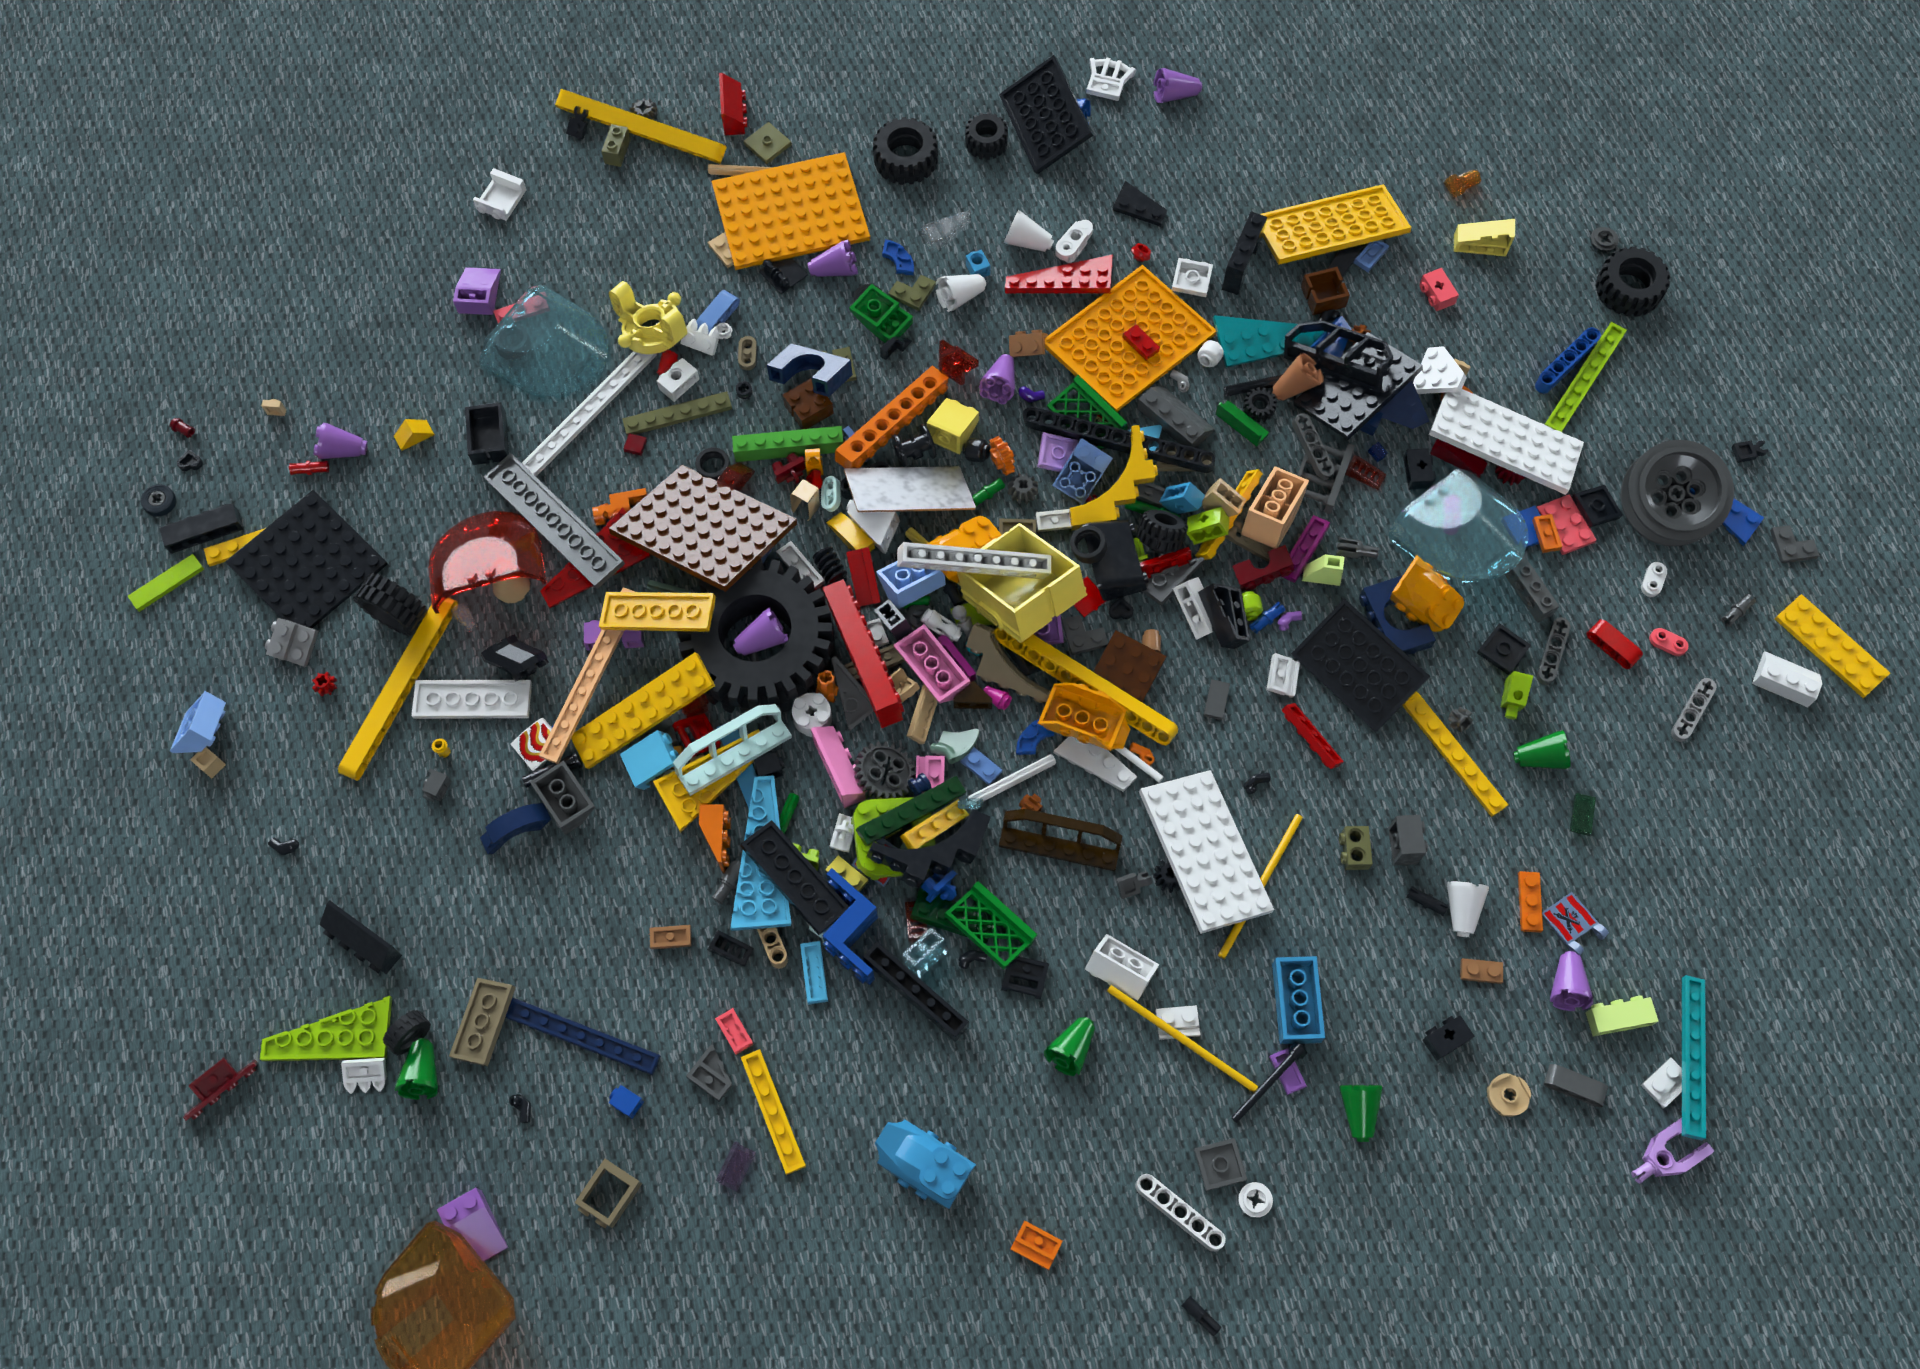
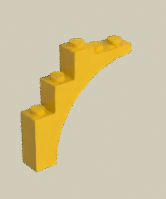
(1123, 491)

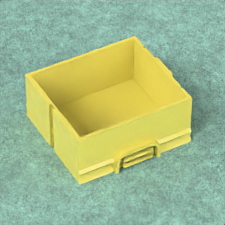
(1023, 603)

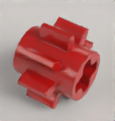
(324, 684)

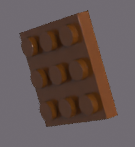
(1129, 665)

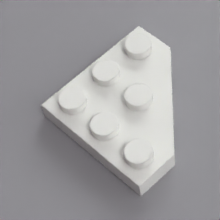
(1439, 373)

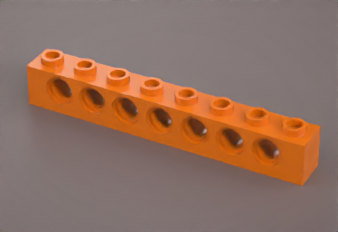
(892, 419)

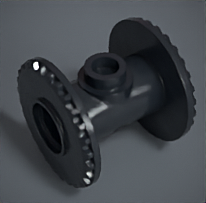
(916, 448)

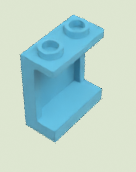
(649, 758)

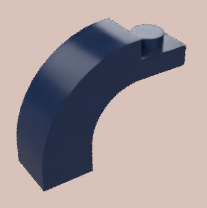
(517, 821)

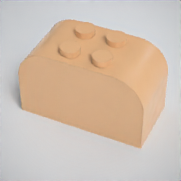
(1275, 508)

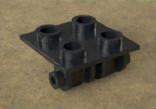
(782, 273)

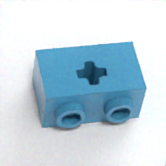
(1182, 498)

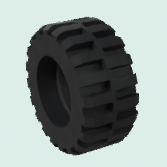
(908, 168)
(1641, 265)

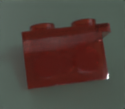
(955, 362)

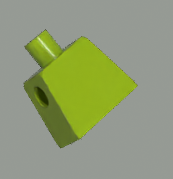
(1516, 693)

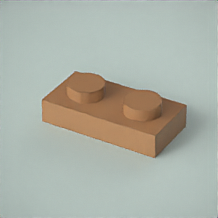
(670, 937)
(1482, 971)

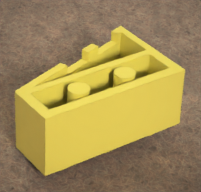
(1485, 237)

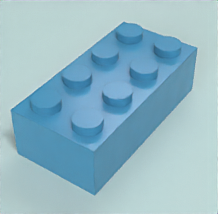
(1298, 1000)

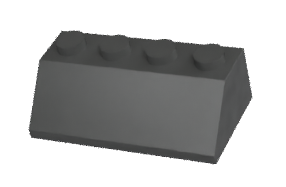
(1174, 417)

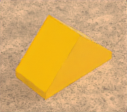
(412, 432)

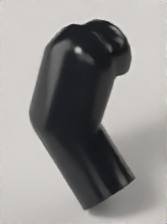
(1250, 784)
(523, 1106)

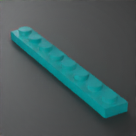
(1693, 1058)

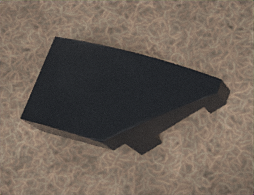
(891, 345)

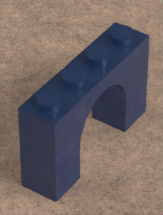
(795, 358)
(1375, 599)

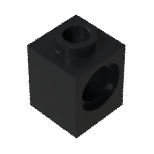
(769, 765)

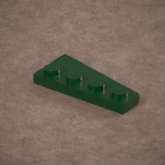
(934, 912)

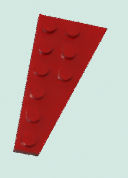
(571, 582)

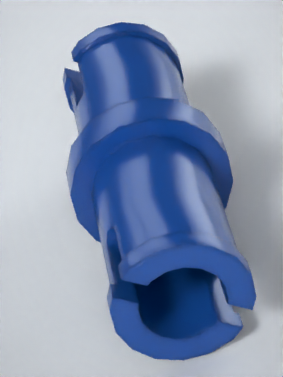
(1267, 617)

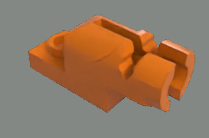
(617, 501)

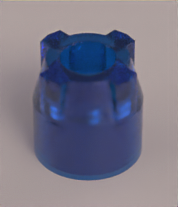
(1378, 452)

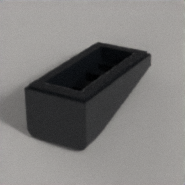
(727, 955)

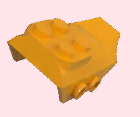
(971, 534)
(1427, 597)
(1085, 715)

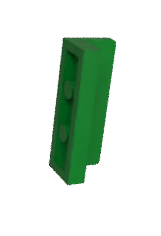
(1241, 422)

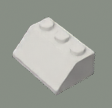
(1787, 679)
(1121, 967)

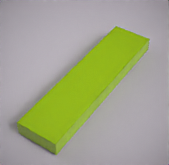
(165, 582)

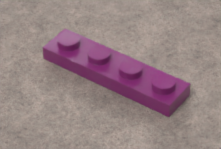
(1307, 545)

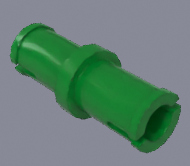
(988, 491)

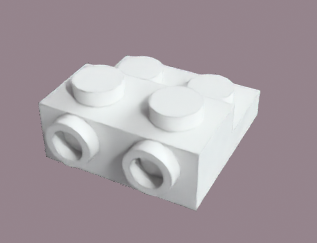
(1192, 277)

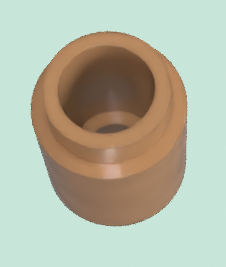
(1152, 639)

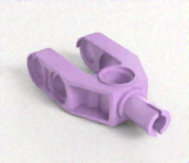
(1670, 1167)

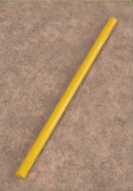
(1264, 879)
(1182, 1038)

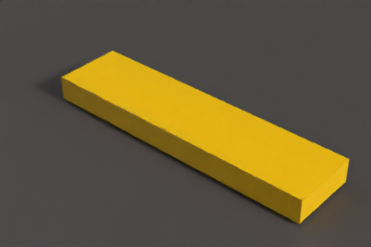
(934, 826)

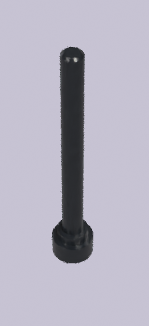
(1297, 1052)

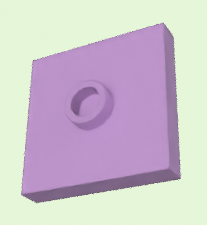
(1055, 451)

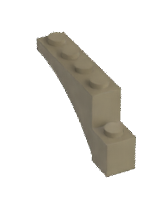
(998, 668)

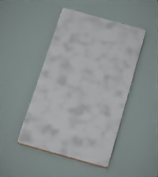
(909, 489)

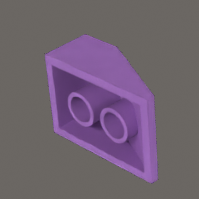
(476, 1223)

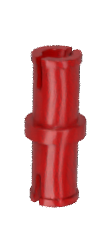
(308, 467)

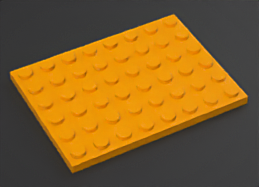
(790, 210)
(1094, 344)

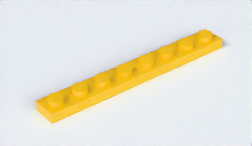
(1455, 755)

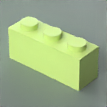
(1621, 1015)

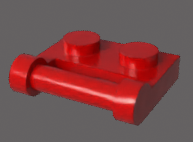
(699, 727)

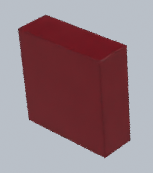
(635, 444)

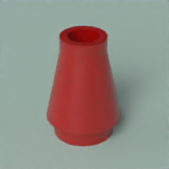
(667, 359)

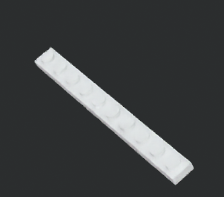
(586, 411)

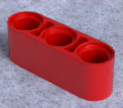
(1614, 644)

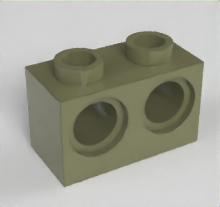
(616, 145)
(1361, 848)

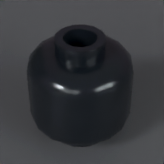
(976, 450)

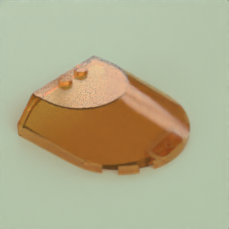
(439, 1304)

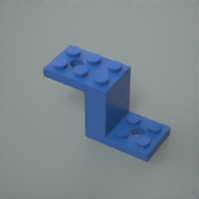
(850, 927)

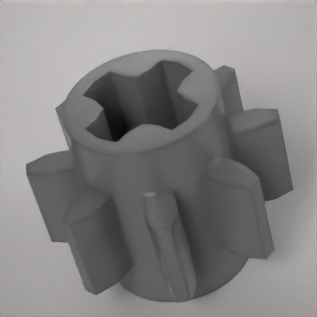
(1460, 719)

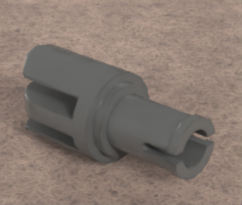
(1355, 549)
(729, 882)

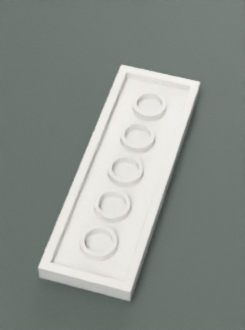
(471, 699)

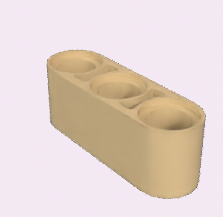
(773, 948)

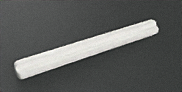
(1015, 778)

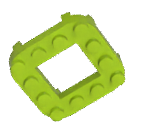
(866, 812)

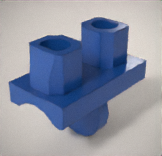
(942, 887)

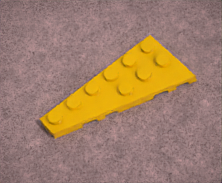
(679, 803)

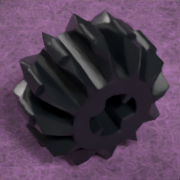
(1161, 875)

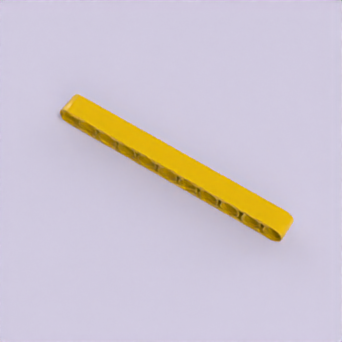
(643, 126)
(1070, 671)
(396, 691)

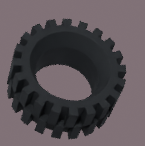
(390, 604)

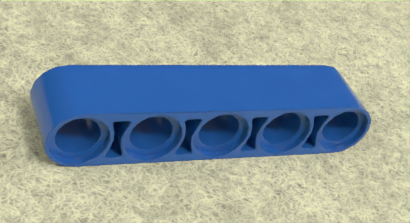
(1574, 354)

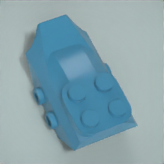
(923, 1162)

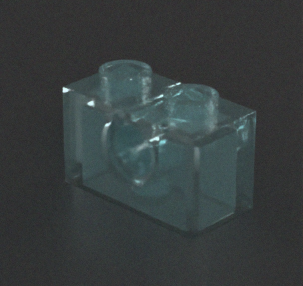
(925, 952)

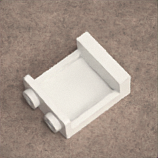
(501, 195)

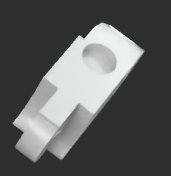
(1074, 240)

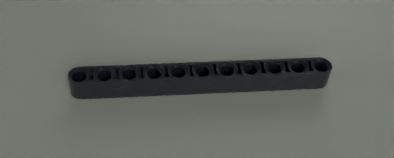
(1112, 433)

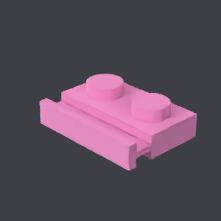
(932, 767)

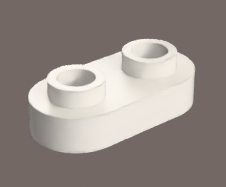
(1655, 578)

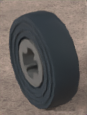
(149, 502)

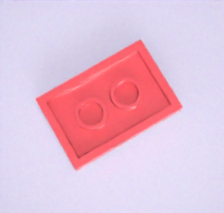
(1569, 523)

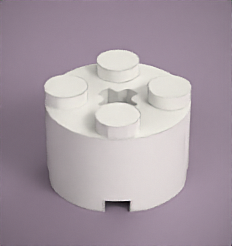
(809, 704)

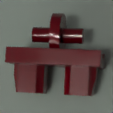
(790, 471)

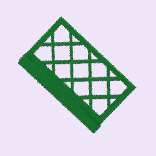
(1094, 400)
(1000, 915)

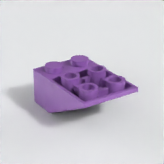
(477, 291)

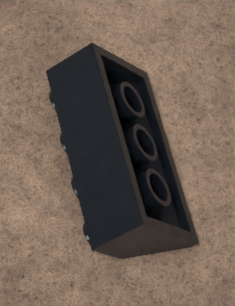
(359, 938)

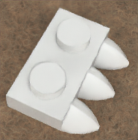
(700, 338)
(364, 1072)

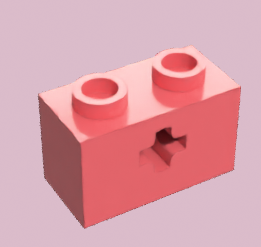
(1438, 289)

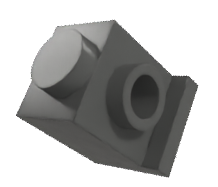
(435, 786)

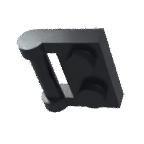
(1027, 970)

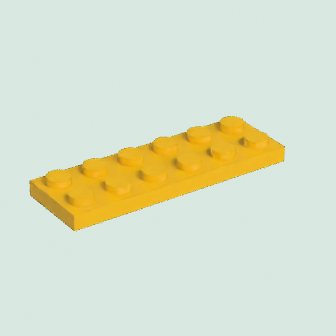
(657, 611)
(1832, 646)

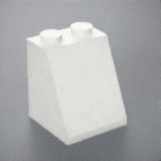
(877, 525)

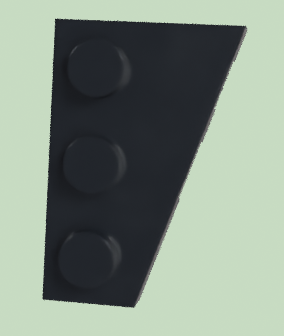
(1139, 206)

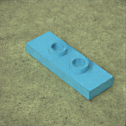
(814, 972)

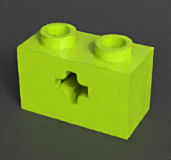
(1208, 525)

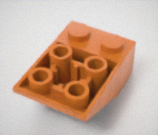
(714, 825)

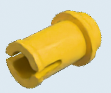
(441, 748)

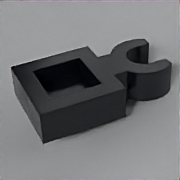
(577, 125)
(1747, 451)

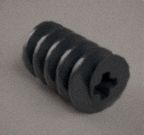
(829, 565)

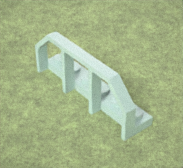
(736, 756)

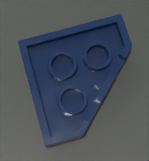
(1406, 408)

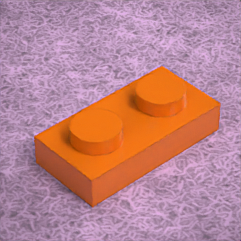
(1547, 533)

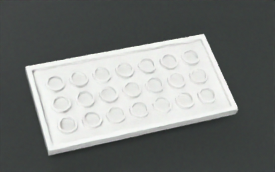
(1507, 439)
(1206, 851)

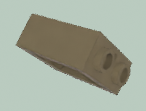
(634, 1186)

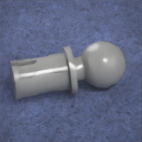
(959, 612)

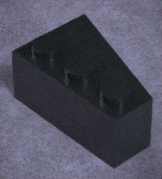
(1226, 613)

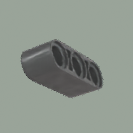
(1576, 1085)

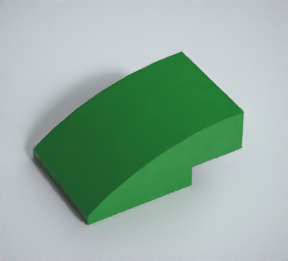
(881, 314)

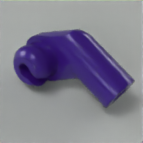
(1030, 396)

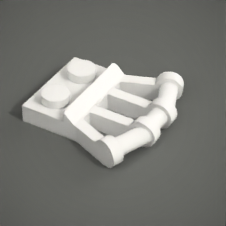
(1108, 86)

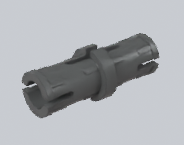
(1738, 610)

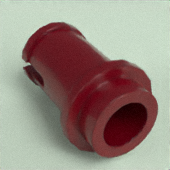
(178, 425)

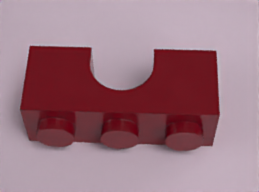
(1251, 577)

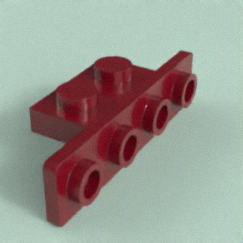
(214, 1082)

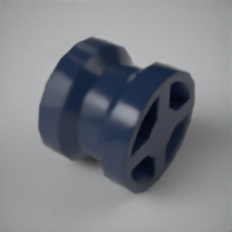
(919, 785)

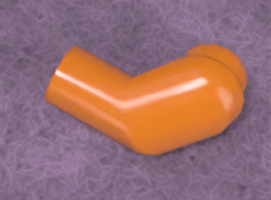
(1144, 753)

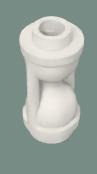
(934, 620)

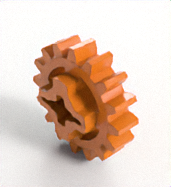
(1002, 455)

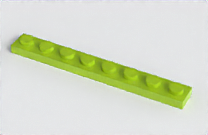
(1585, 377)

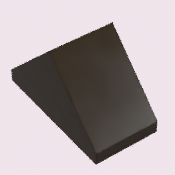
(973, 698)

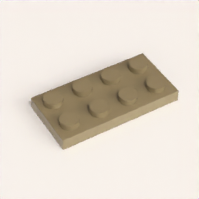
(482, 1022)

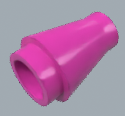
(999, 698)

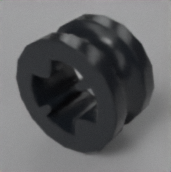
(739, 387)

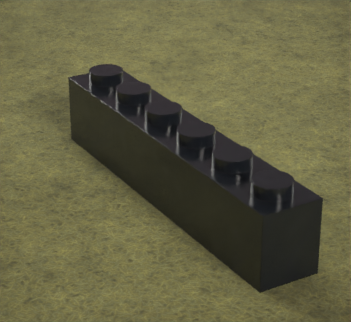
(916, 991)

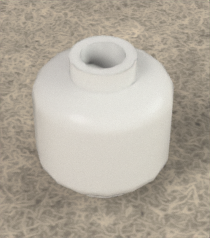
(1210, 353)

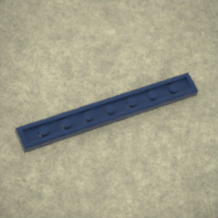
(583, 1036)

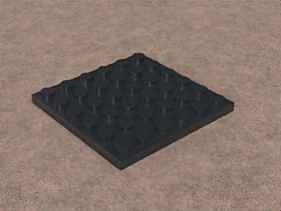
(306, 562)

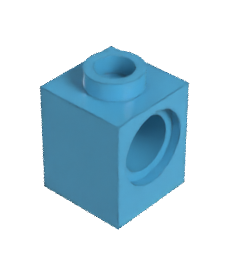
(979, 258)

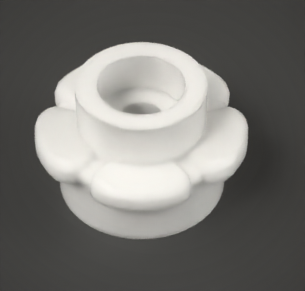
(724, 327)

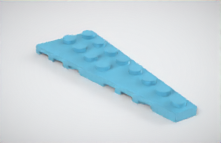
(757, 899)

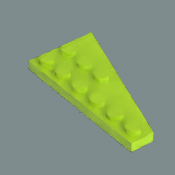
(337, 1037)

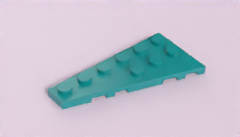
(1255, 339)

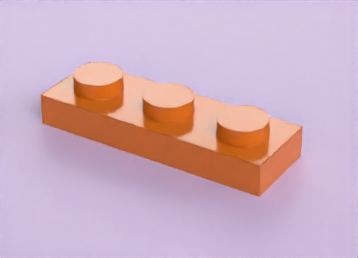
(1530, 901)

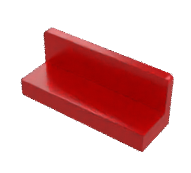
(863, 576)

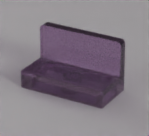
(735, 1167)

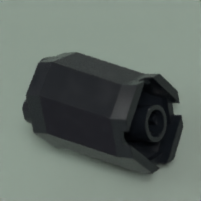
(515, 657)

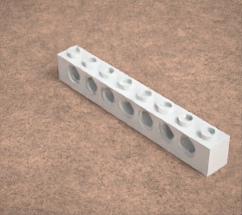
(973, 560)

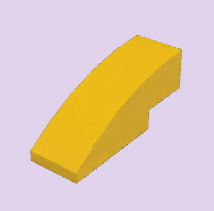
(850, 532)

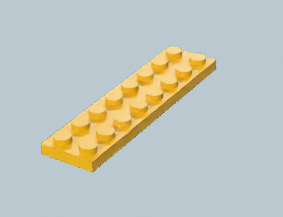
(642, 710)

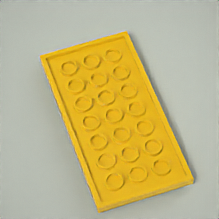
(1333, 224)

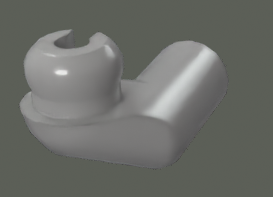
(1182, 380)

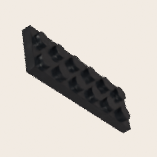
(794, 877)

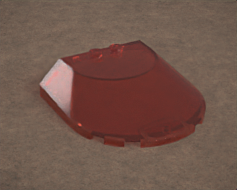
(484, 552)

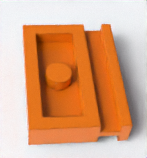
(1036, 1245)

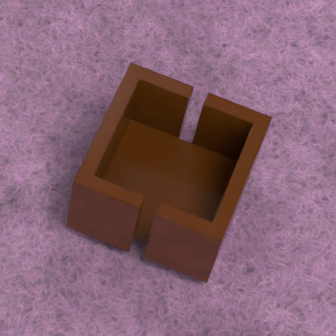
(1322, 290)
(806, 405)

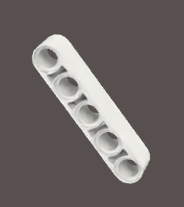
(1190, 1214)

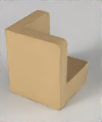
(208, 762)

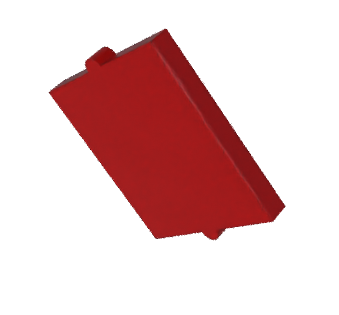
(1091, 601)

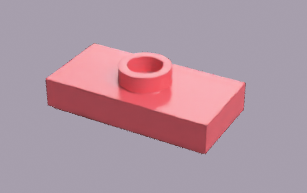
(734, 1031)

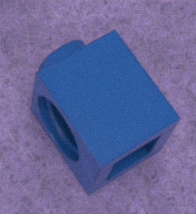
(625, 1101)

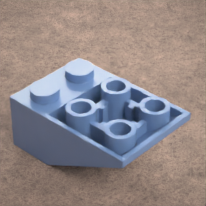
(1082, 471)

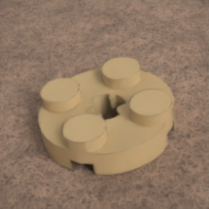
(1513, 1084)

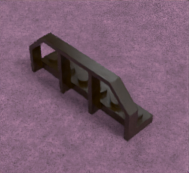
(1060, 848)

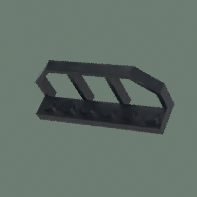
(1335, 365)

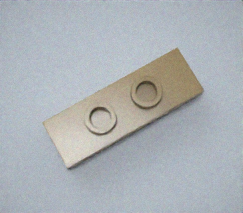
(922, 716)

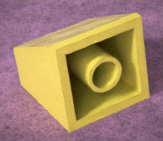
(952, 425)

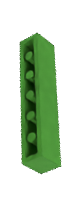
(783, 443)

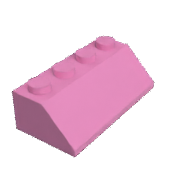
(932, 664)
(838, 765)

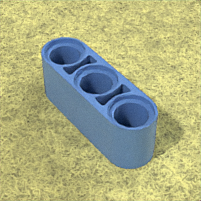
(718, 310)

